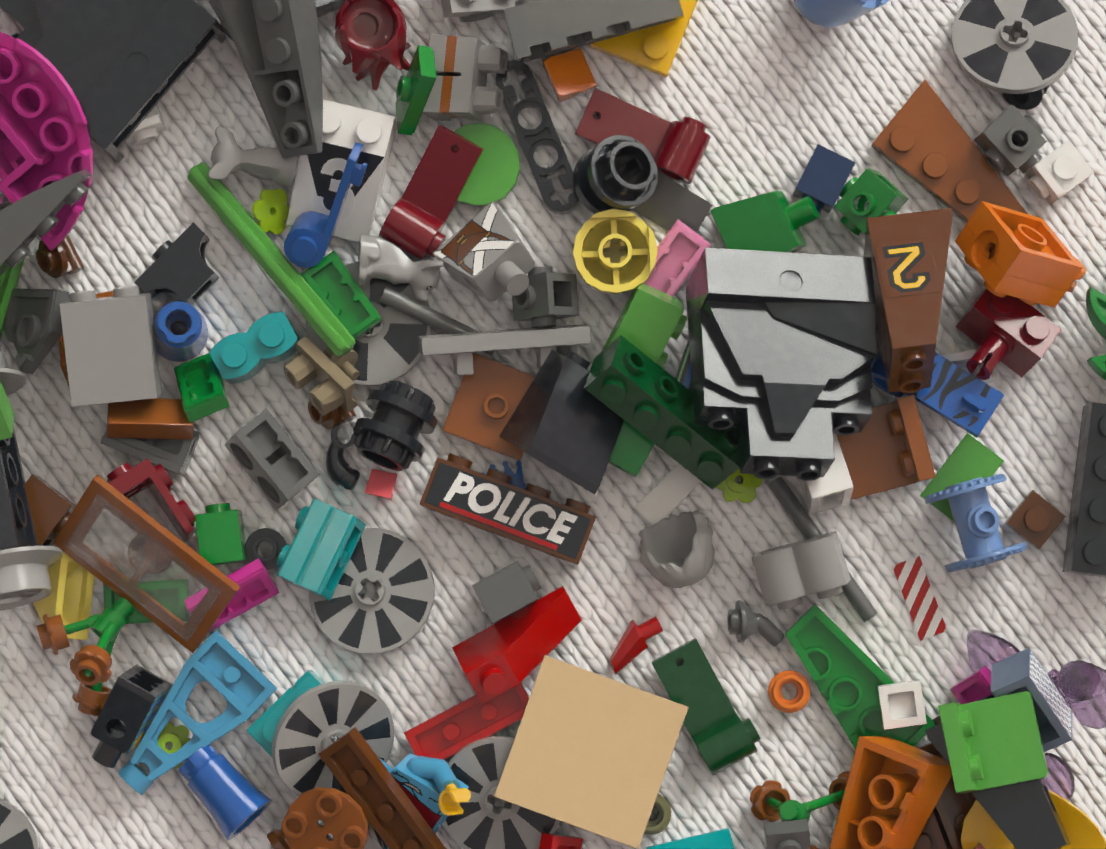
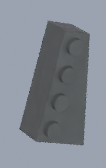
(556, 26)

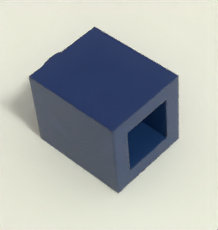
(824, 178)

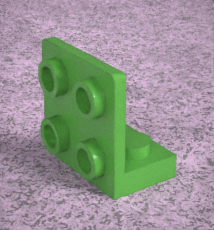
(993, 742)

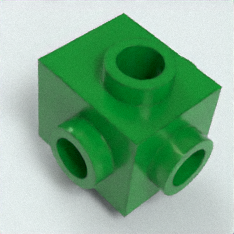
(867, 198)

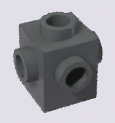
(1011, 142)
(546, 298)

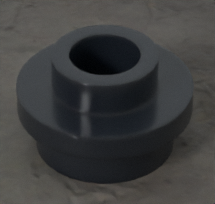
(259, 536)

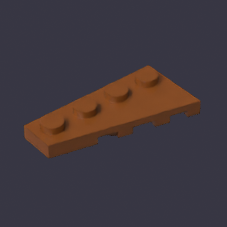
(941, 157)

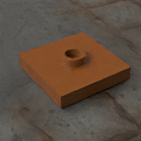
(486, 404)

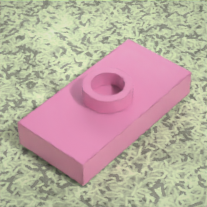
(676, 258)

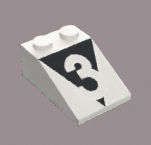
(321, 173)

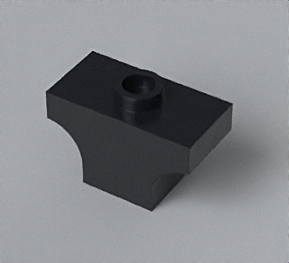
(180, 268)

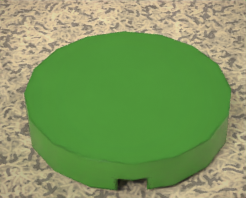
(496, 169)

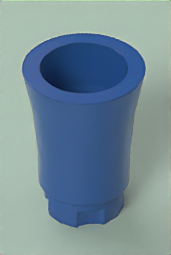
(185, 346)
(223, 791)

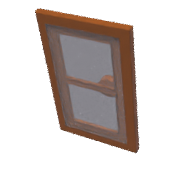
(145, 564)

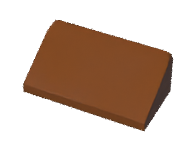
(149, 419)

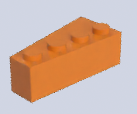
(888, 795)

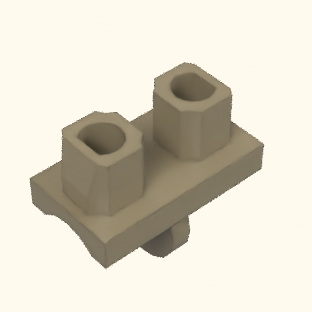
(331, 372)

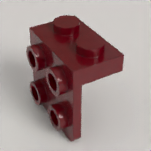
(144, 475)

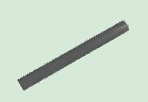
(809, 529)

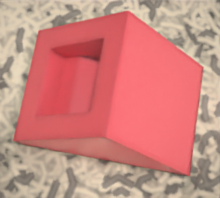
(381, 484)

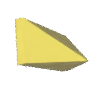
(70, 594)

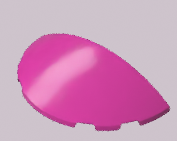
(40, 131)

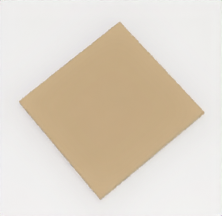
(591, 751)

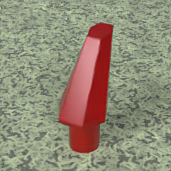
(633, 642)

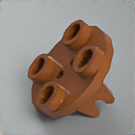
(340, 815)

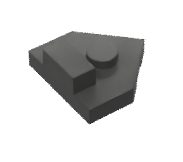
(34, 324)

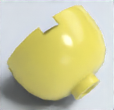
(615, 251)

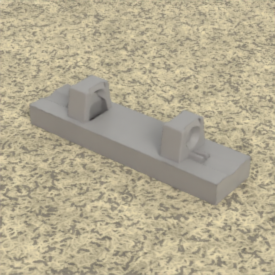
(464, 344)

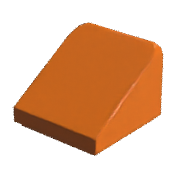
(569, 74)

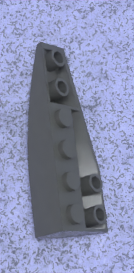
(284, 66)
(36, 216)

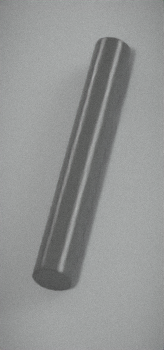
(424, 313)

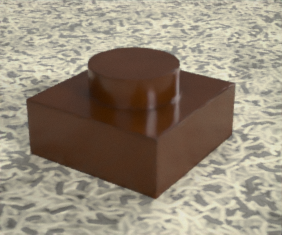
(1035, 519)

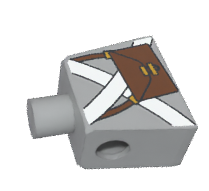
(487, 256)

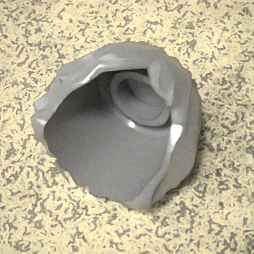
(678, 549)

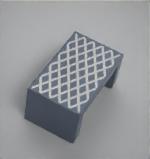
(1025, 673)

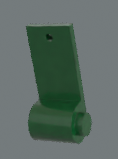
(710, 716)

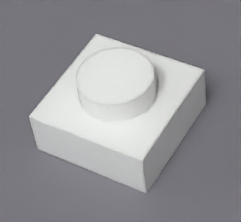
(901, 704)

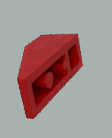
(516, 645)

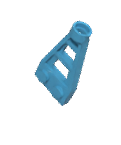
(230, 675)

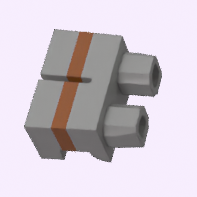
(462, 78)

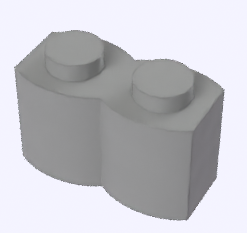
(801, 570)

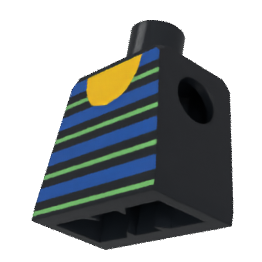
(134, 702)

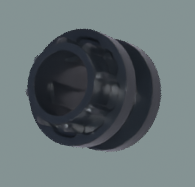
(615, 175)
(393, 430)

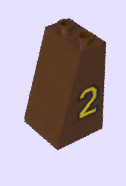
(909, 279)

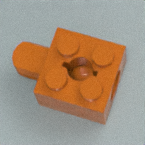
(1018, 255)

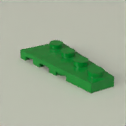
(846, 678)

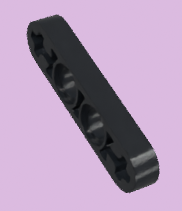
(533, 139)

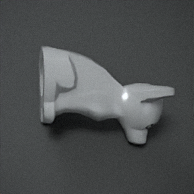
(260, 163)
(386, 261)

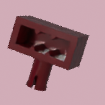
(1006, 333)

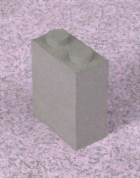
(110, 347)

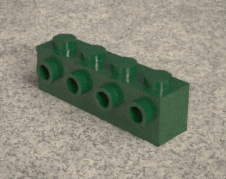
(661, 411)

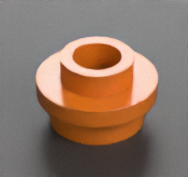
(802, 695)

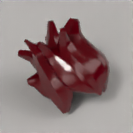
(372, 37)

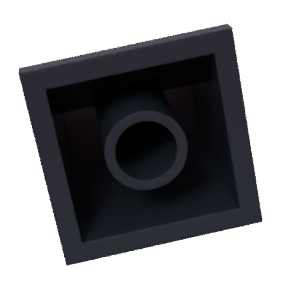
(564, 422)

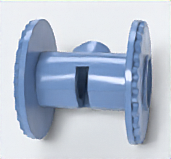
(976, 523)

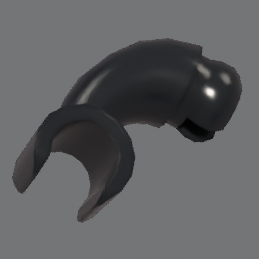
(336, 465)

